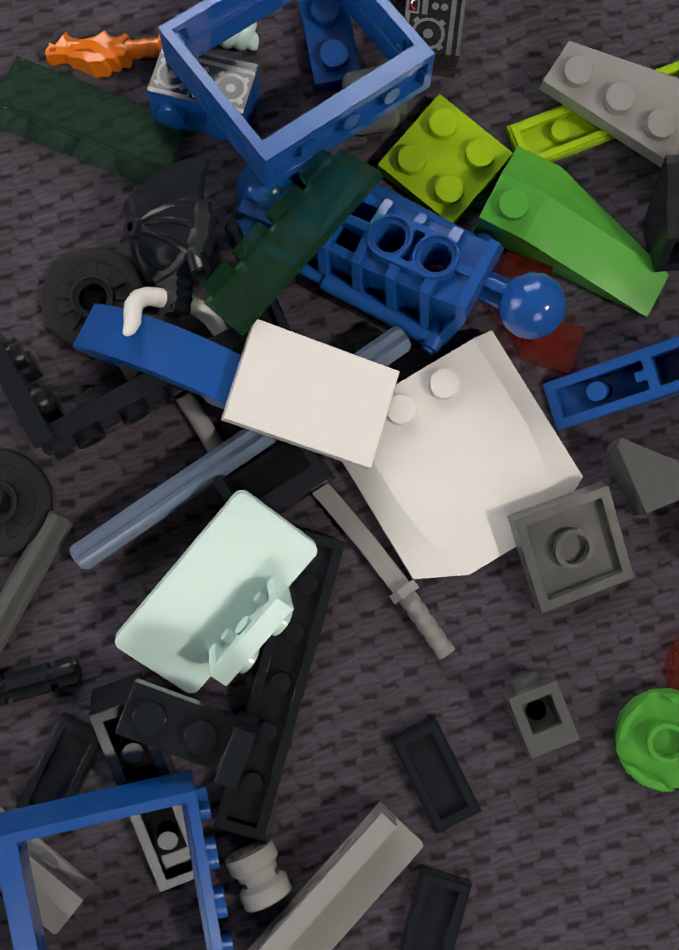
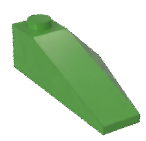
(556, 222)

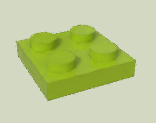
(444, 160)

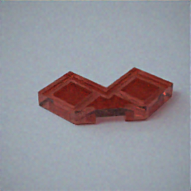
(551, 352)

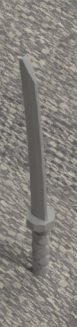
(402, 589)

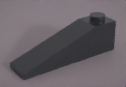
(159, 831)

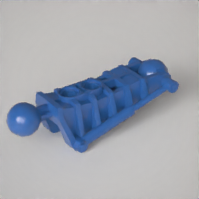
(527, 305)

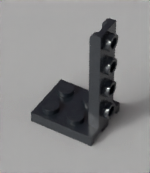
(86, 426)

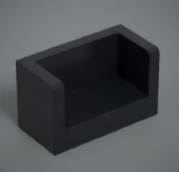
(279, 477)

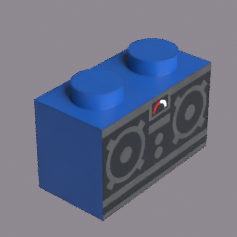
(178, 109)

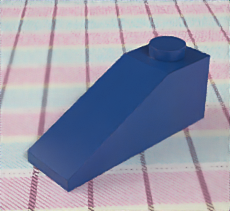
(615, 385)

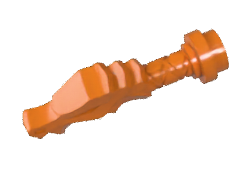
(101, 53)

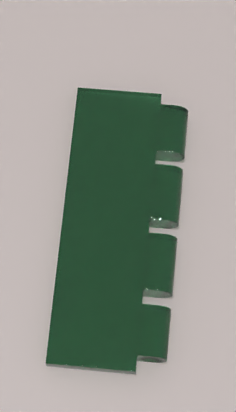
(77, 111)
(299, 229)

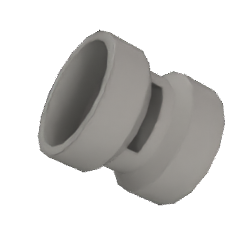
(258, 874)

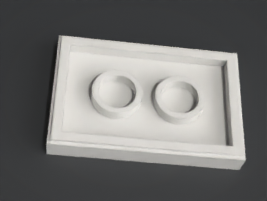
(310, 395)

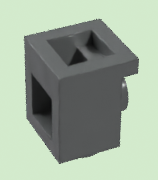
(552, 727)

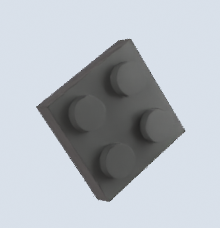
(571, 546)

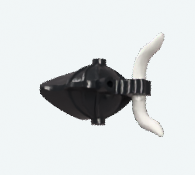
(171, 243)

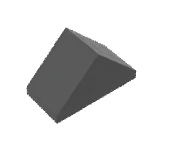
(644, 476)

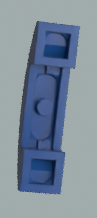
(160, 352)

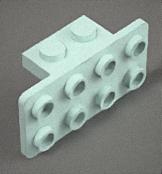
(220, 597)

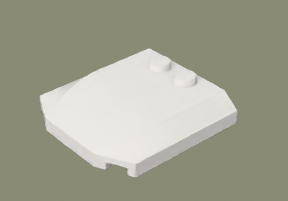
(460, 458)

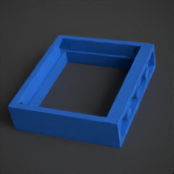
(325, 125)
(101, 807)

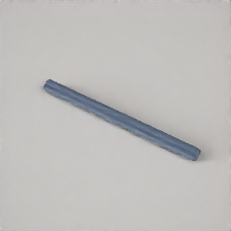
(203, 472)

